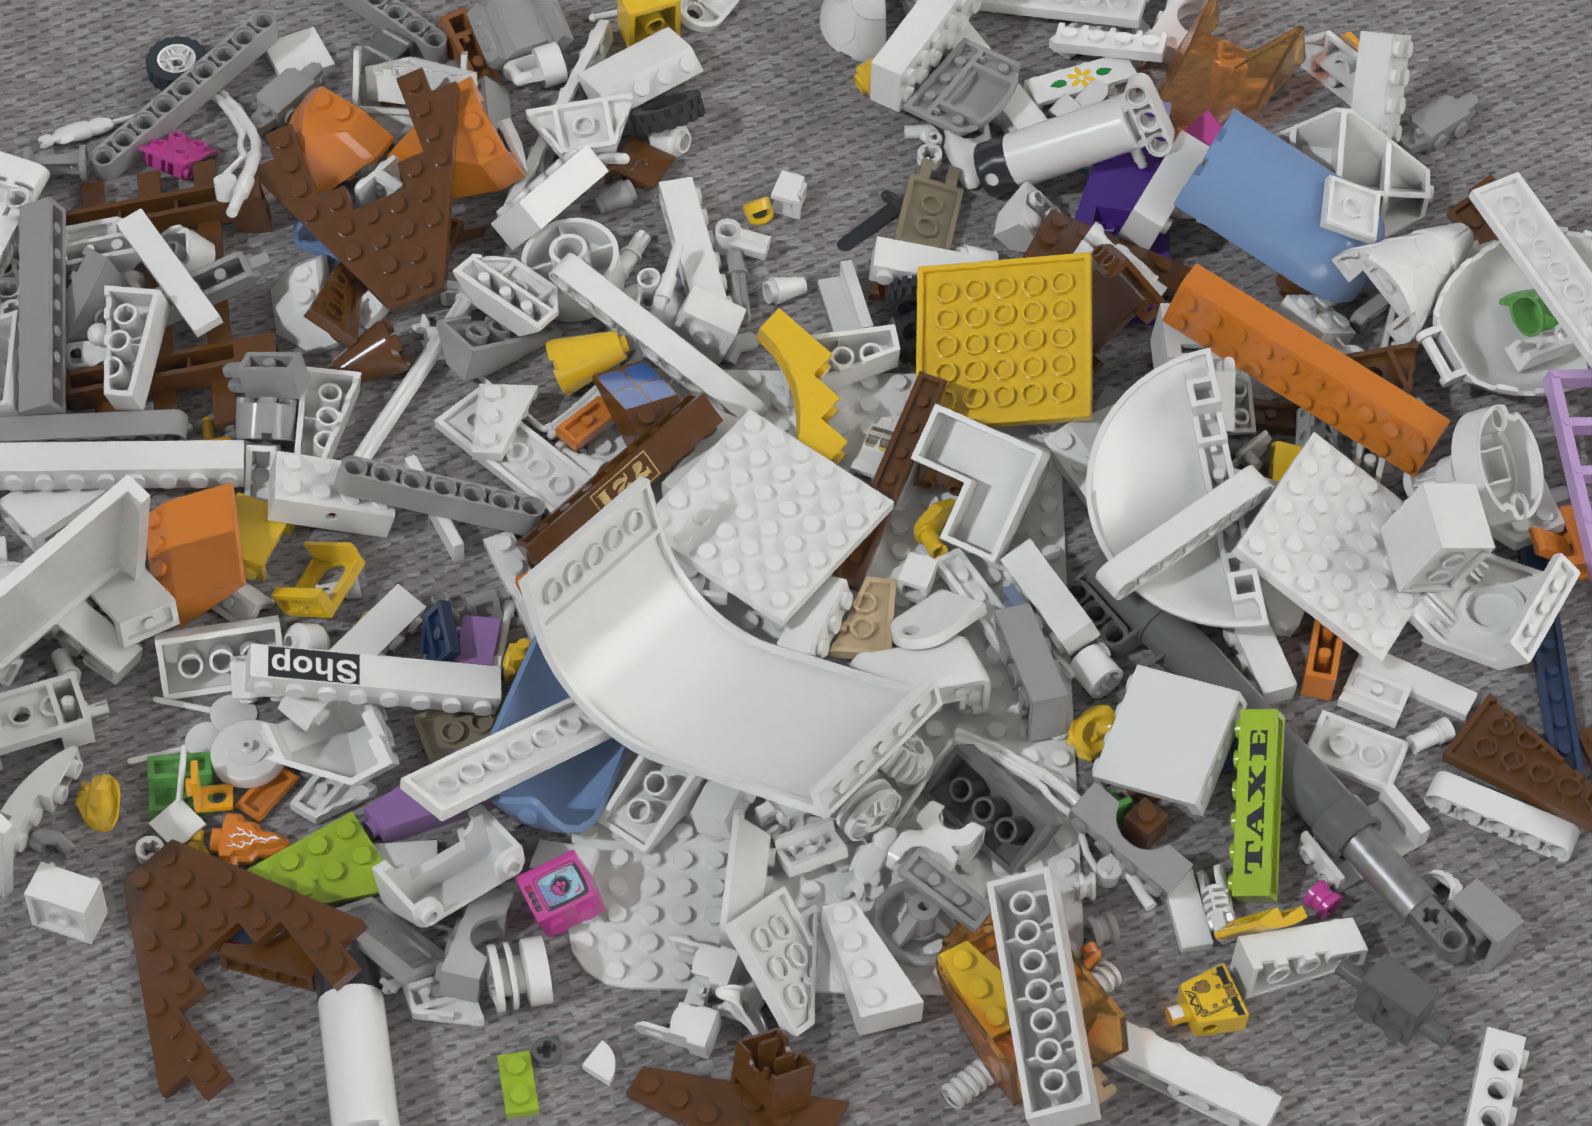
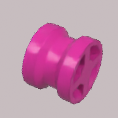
(1322, 899)

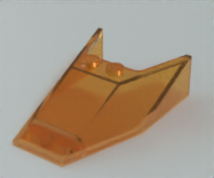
(1223, 76)

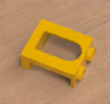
(305, 598)

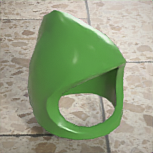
(1529, 312)

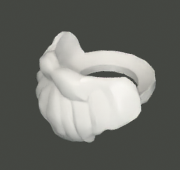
(1453, 884)

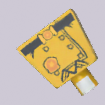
(1209, 1004)

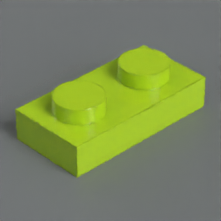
(518, 1084)

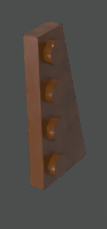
(338, 306)

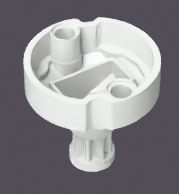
(1498, 456)

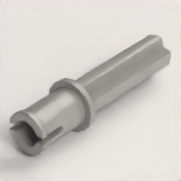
(738, 276)

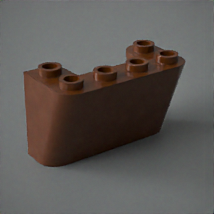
(1117, 296)

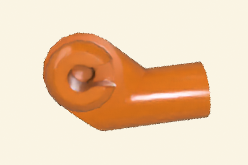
(1091, 955)

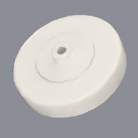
(240, 756)

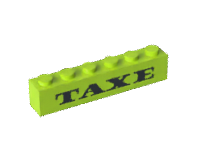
(1257, 806)

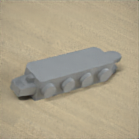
(225, 278)

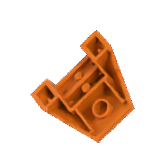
(336, 138)
(481, 157)

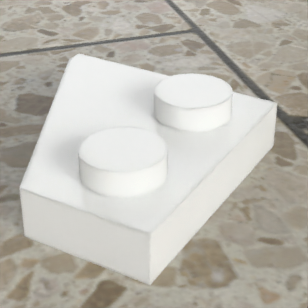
(325, 798)
(428, 1005)

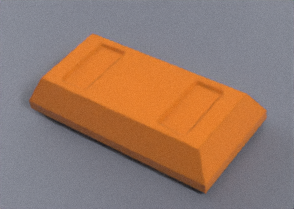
(1548, 543)
(261, 799)

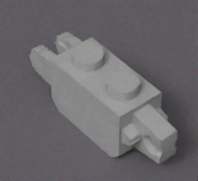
(283, 95)
(1439, 123)

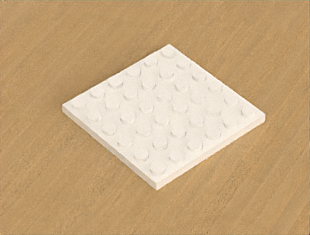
(768, 517)
(1326, 548)

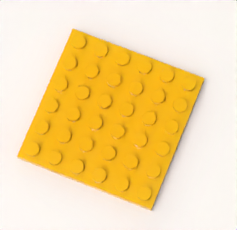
(1009, 338)

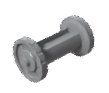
(59, 163)

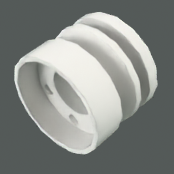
(868, 808)
(519, 974)

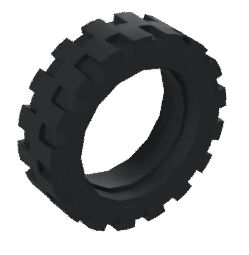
(667, 112)

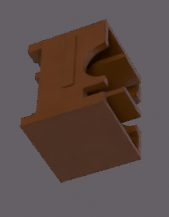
(773, 1072)

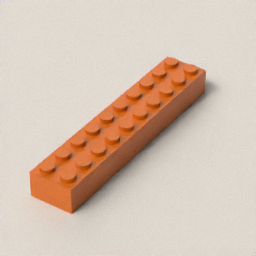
(1305, 370)

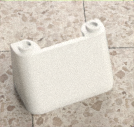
(952, 663)
(453, 877)

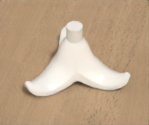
(742, 1005)

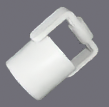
(1092, 668)

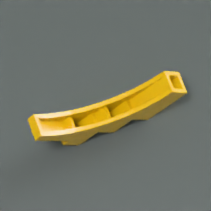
(804, 365)

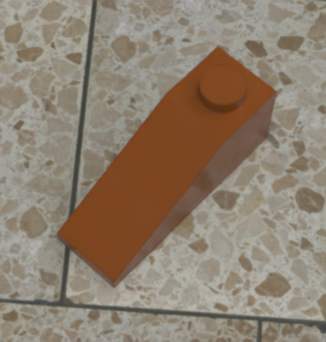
(462, 38)

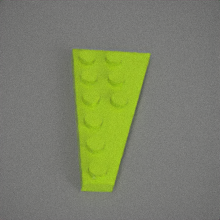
(328, 864)

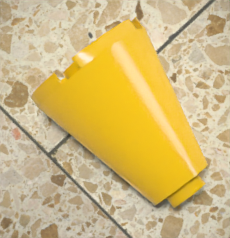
(583, 356)

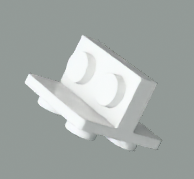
(379, 183)

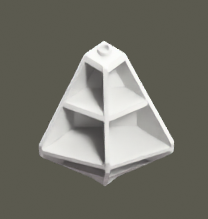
(1369, 158)

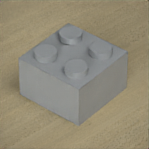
(1488, 923)

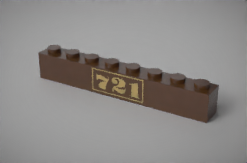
(647, 457)

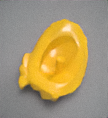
(1089, 731)
(99, 802)

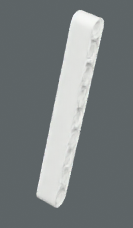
(653, 337)

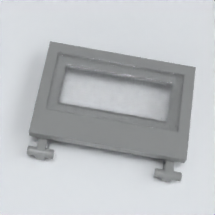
(393, 944)

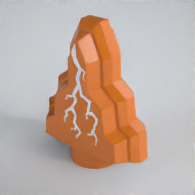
(244, 841)

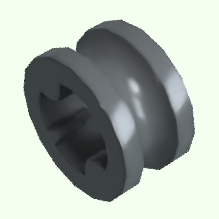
(555, 1057)

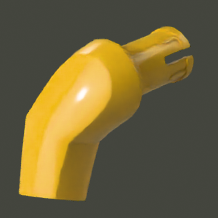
(930, 525)

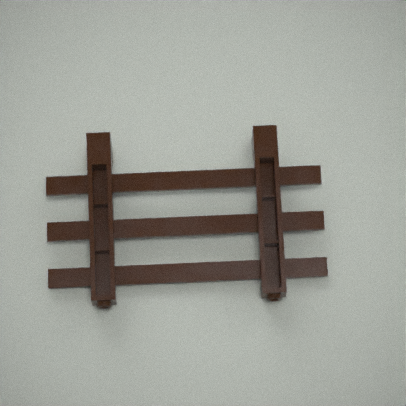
(192, 366)

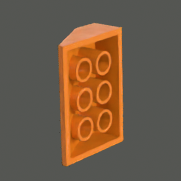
(197, 549)

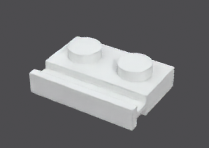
(1374, 696)

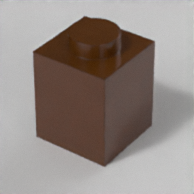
(1144, 824)

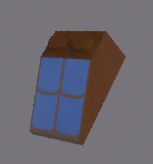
(635, 397)

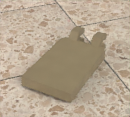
(929, 208)
(446, 732)

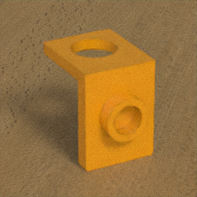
(201, 793)

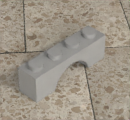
(1159, 868)
(465, 968)

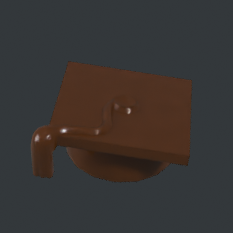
(645, 166)

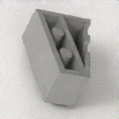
(86, 295)

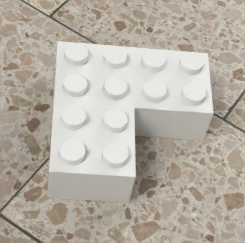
(996, 476)

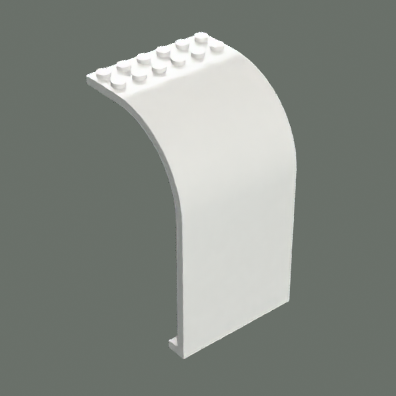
(61, 577)
(692, 686)

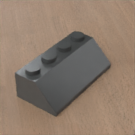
(983, 793)

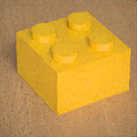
(646, 17)

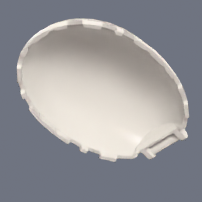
(1476, 329)

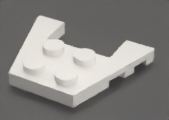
(1516, 533)

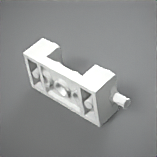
(54, 711)

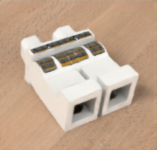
(873, 451)

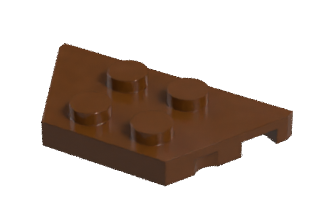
(1391, 363)

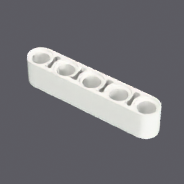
(1503, 815)

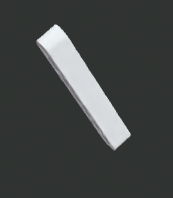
(1184, 532)

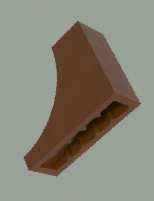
(276, 961)

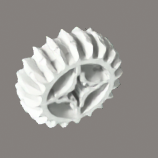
(909, 761)

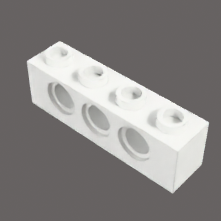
(1503, 1050)

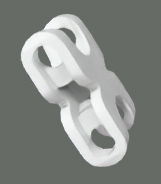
(941, 843)

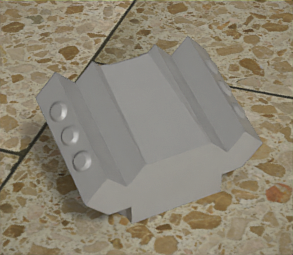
(516, 26)

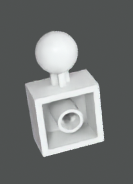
(1320, 320)

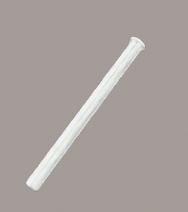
(410, 384)

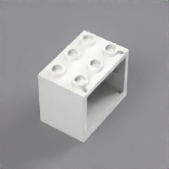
(1437, 537)

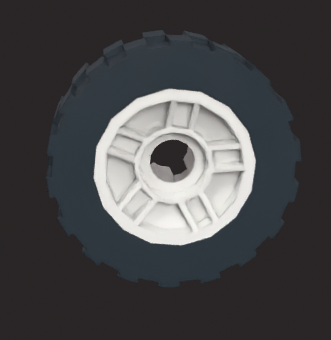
(172, 58)

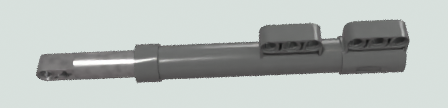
(1334, 814)

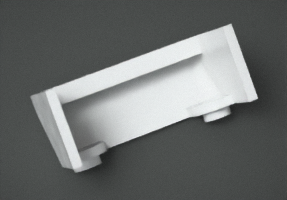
(390, 118)

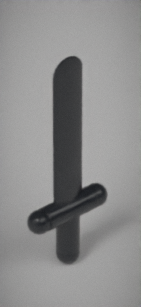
(873, 223)

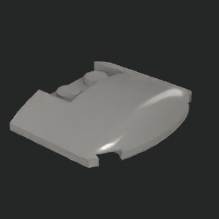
(966, 89)

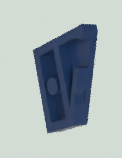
(439, 633)

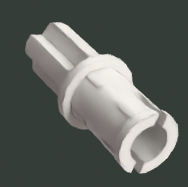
(632, 253)

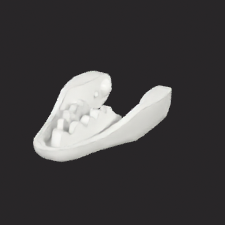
(960, 154)

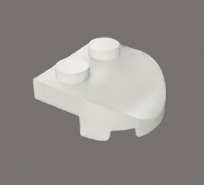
(807, 843)

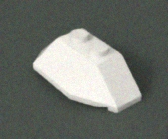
(1331, 63)
(103, 238)
(509, 292)
(292, 298)

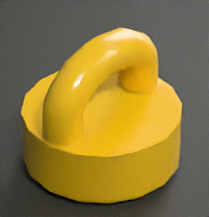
(756, 206)

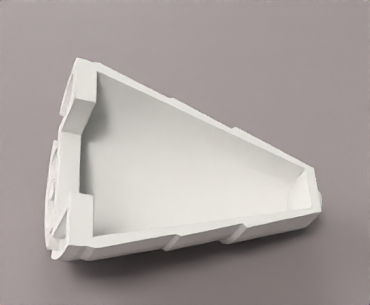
(854, 26)
(1410, 271)

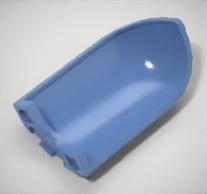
(1271, 206)
(571, 793)

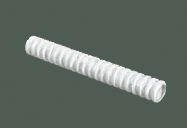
(976, 1077)

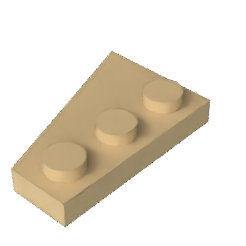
(868, 621)

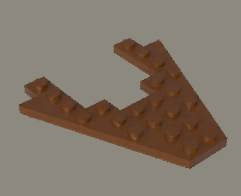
(401, 239)
(181, 913)

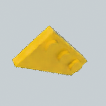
(978, 986)

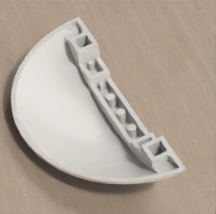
(1151, 461)

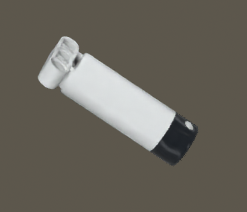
(1077, 140)
(357, 1049)

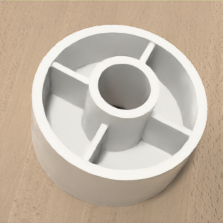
(586, 240)

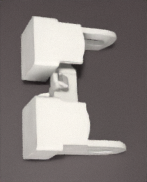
(694, 1021)

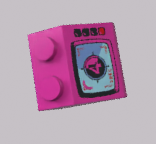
(561, 893)

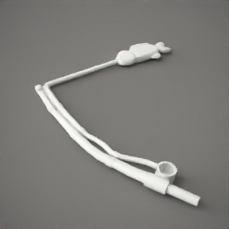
(225, 184)
(649, 285)
(871, 858)

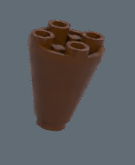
(374, 354)

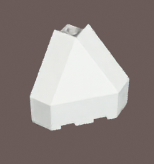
(346, 748)

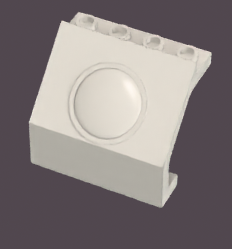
(1496, 611)

